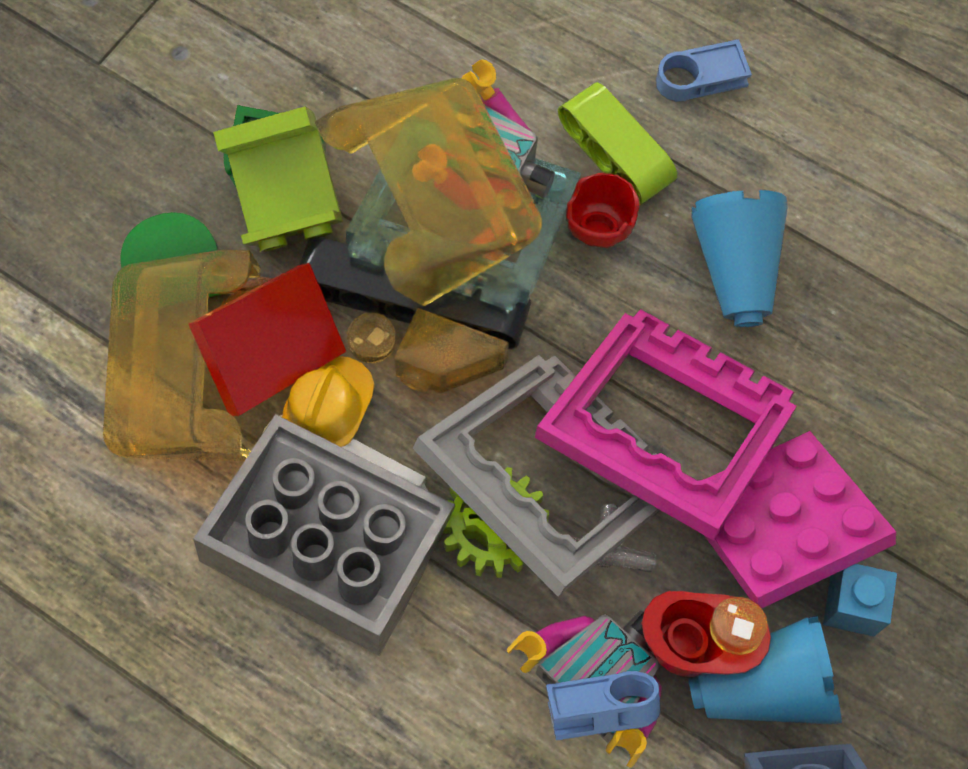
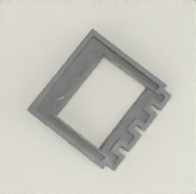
(487, 487)

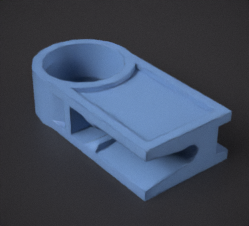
(714, 67)
(593, 705)

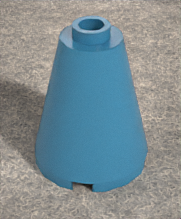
(742, 251)
(787, 686)

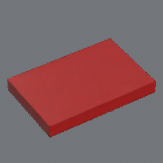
(267, 339)

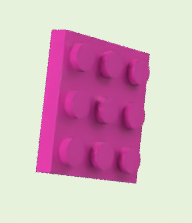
(798, 523)

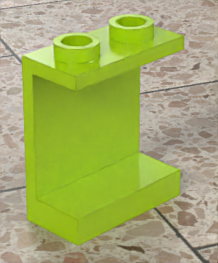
(281, 178)

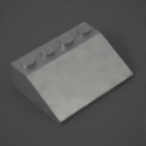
(324, 533)

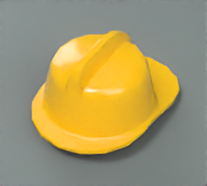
(331, 400)

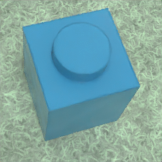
(860, 599)

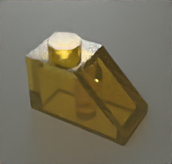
(446, 354)

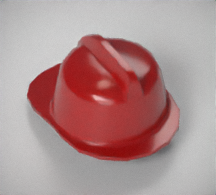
(681, 640)

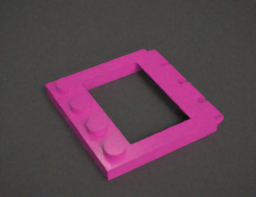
(657, 477)

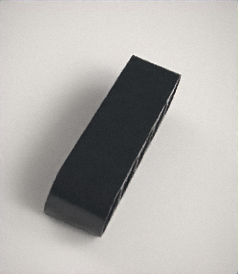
(368, 289)

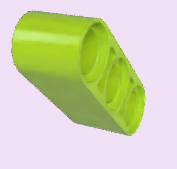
(617, 141)

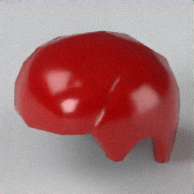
(602, 210)

